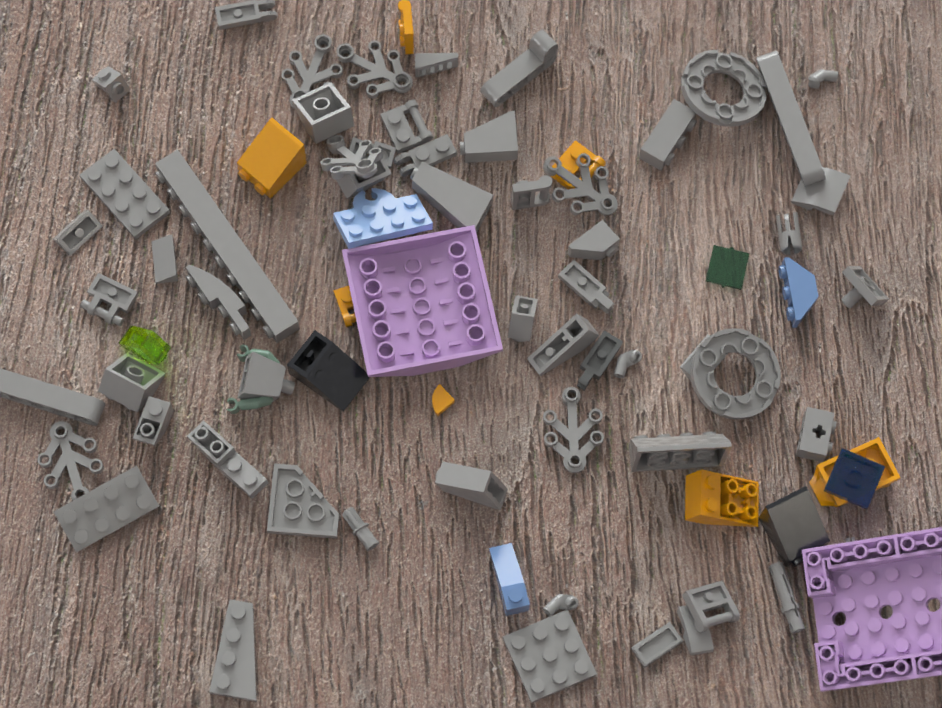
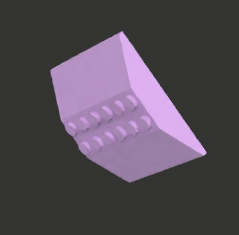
(422, 303)

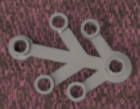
(376, 70)
(310, 76)
(362, 167)
(582, 187)
(573, 433)
(69, 457)

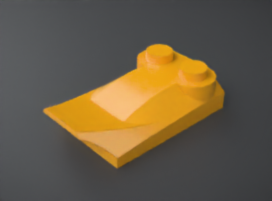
(872, 450)

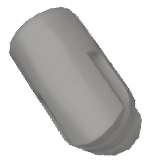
(789, 236)

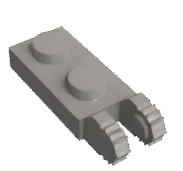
(245, 13)
(430, 153)

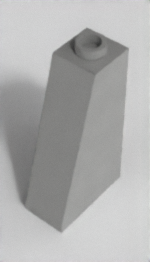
(451, 196)

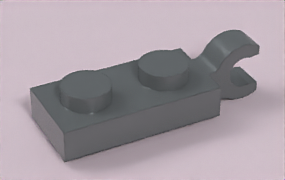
(599, 358)

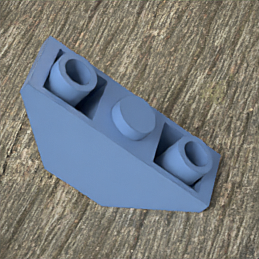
(798, 290)

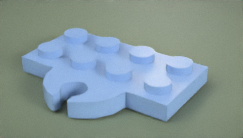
(381, 218)

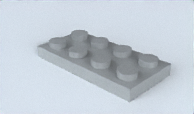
(124, 194)
(106, 508)

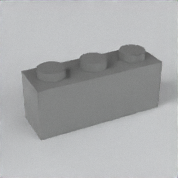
(668, 135)

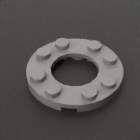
(730, 64)
(754, 349)

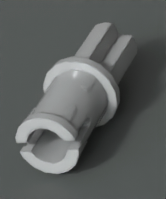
(360, 528)

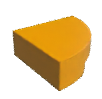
(441, 400)

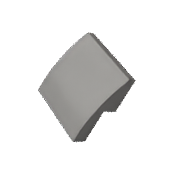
(823, 194)

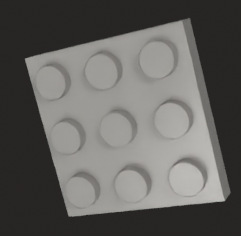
(549, 656)

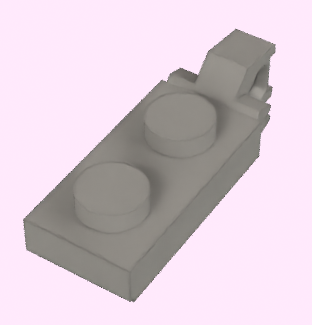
(586, 286)

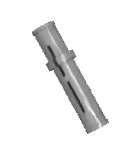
(788, 602)

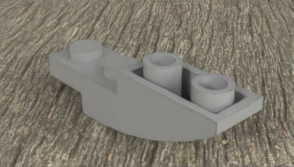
(219, 295)
(227, 460)

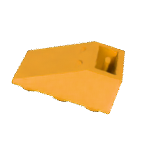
(721, 499)

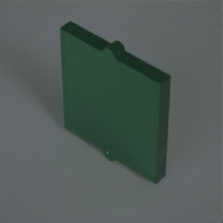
(727, 267)

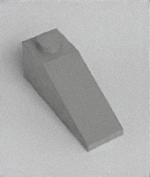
(564, 344)

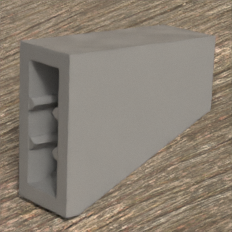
(492, 140)
(471, 484)

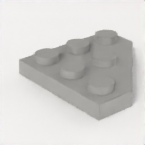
(299, 506)

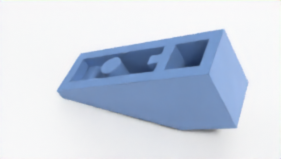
(509, 579)

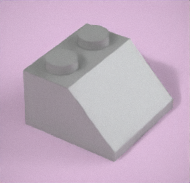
(323, 112)
(130, 382)

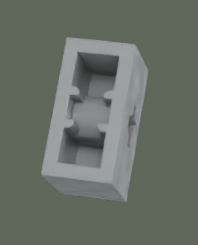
(808, 445)

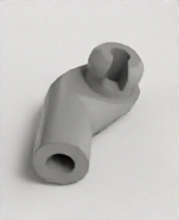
(822, 75)
(626, 360)
(562, 602)

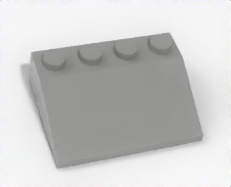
(678, 452)

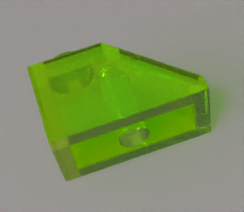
(145, 345)

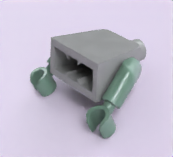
(260, 381)

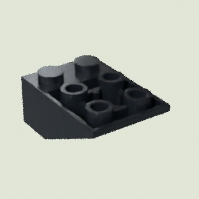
(327, 371)

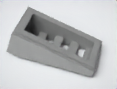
(434, 62)

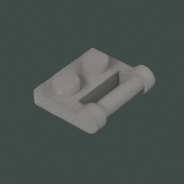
(400, 130)
(524, 193)
(707, 599)

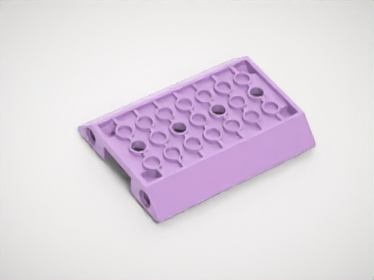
(859, 582)

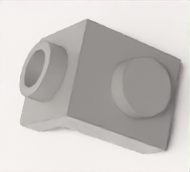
(112, 83)

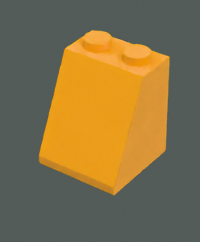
(272, 159)

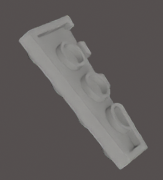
(235, 662)

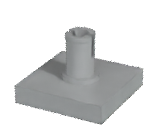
(863, 287)

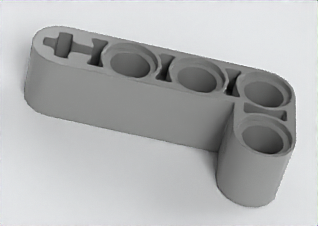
(522, 70)

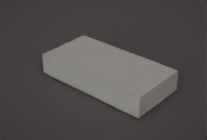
(657, 644)

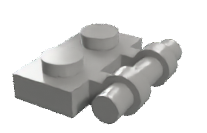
(111, 293)

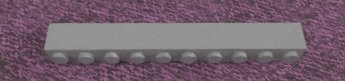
(227, 246)

